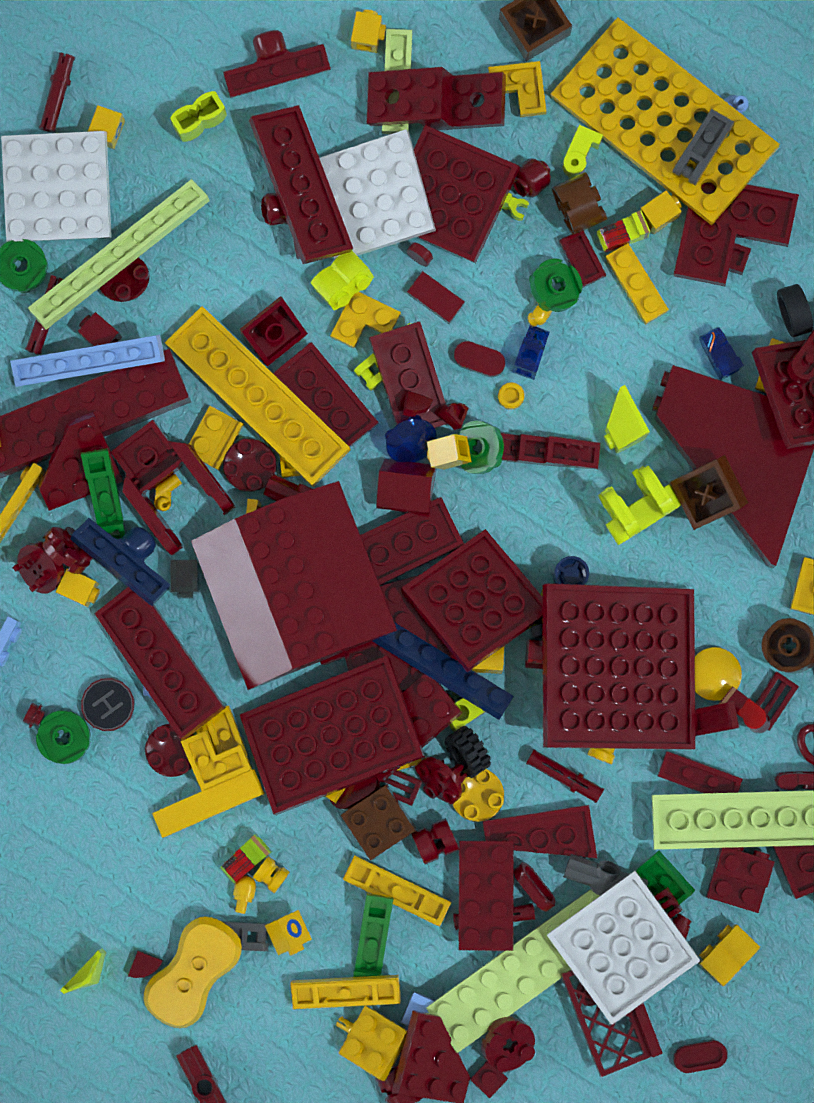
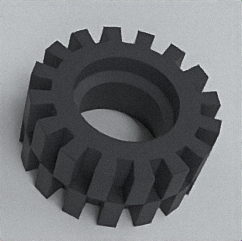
(468, 751)

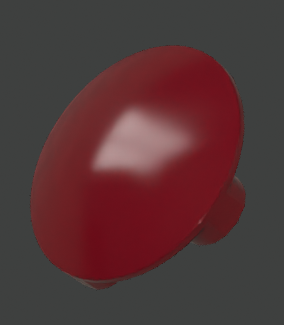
(127, 283)
(249, 465)
(166, 752)

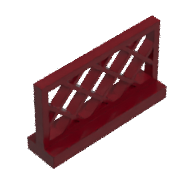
(639, 1024)

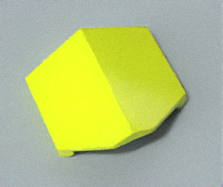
(88, 974)

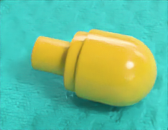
(244, 892)

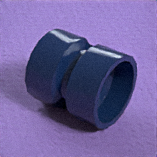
(571, 571)

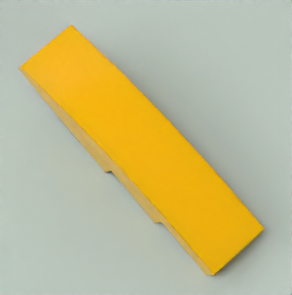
(208, 803)

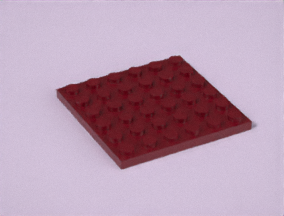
(618, 667)

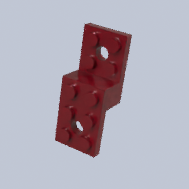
(436, 98)

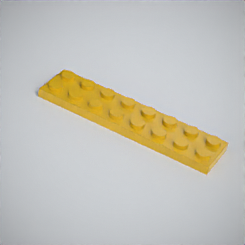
(257, 396)

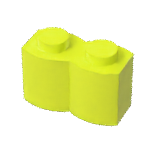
(203, 114)
(342, 280)

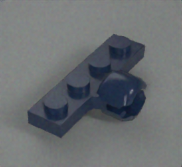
(124, 558)

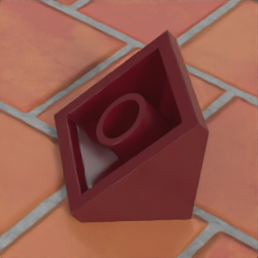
(273, 331)
(405, 486)

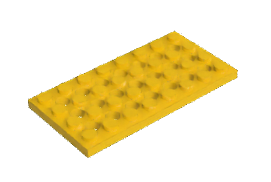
(680, 83)

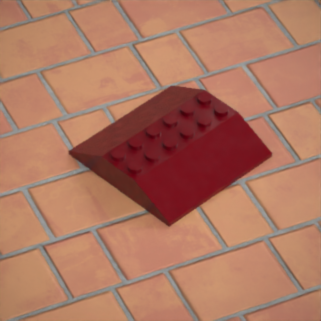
(293, 584)

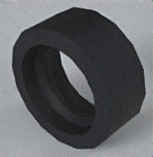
(795, 310)

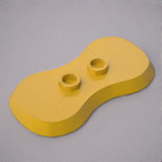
(203, 955)

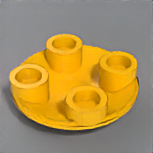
(716, 673)
(480, 797)

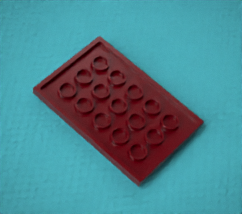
(331, 735)

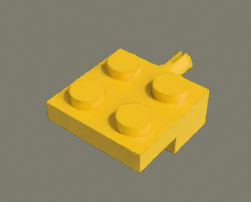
(372, 1042)

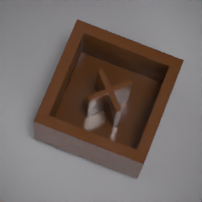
(535, 25)
(709, 492)
(378, 822)

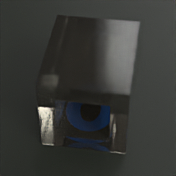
(185, 578)

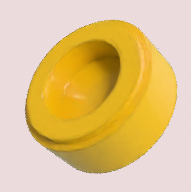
(511, 396)

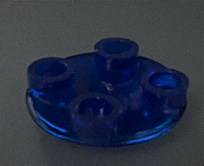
(409, 439)

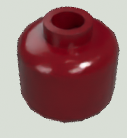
(532, 178)

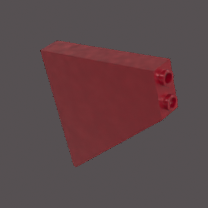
(720, 419)

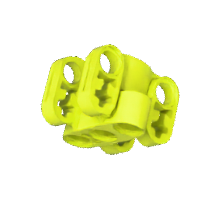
(653, 506)

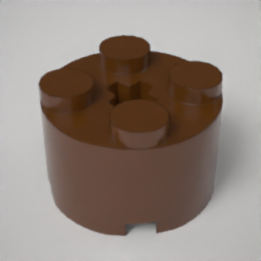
(579, 203)
(779, 636)

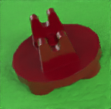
(38, 569)
(440, 779)

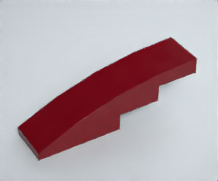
(551, 451)

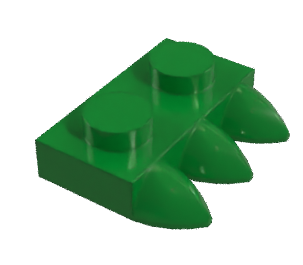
(662, 875)

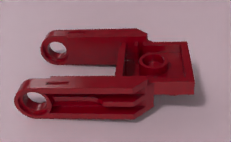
(150, 460)

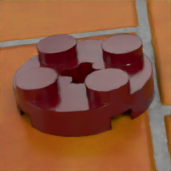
(63, 550)
(518, 1053)

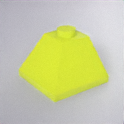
(625, 423)

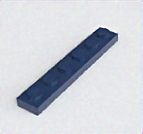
(446, 671)

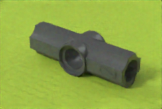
(598, 876)

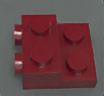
(740, 878)

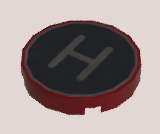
(107, 704)

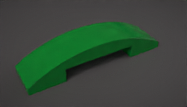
(104, 491)
(373, 935)

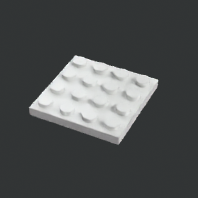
(56, 186)
(379, 192)
(623, 947)

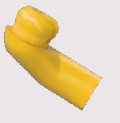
(538, 316)
(163, 491)

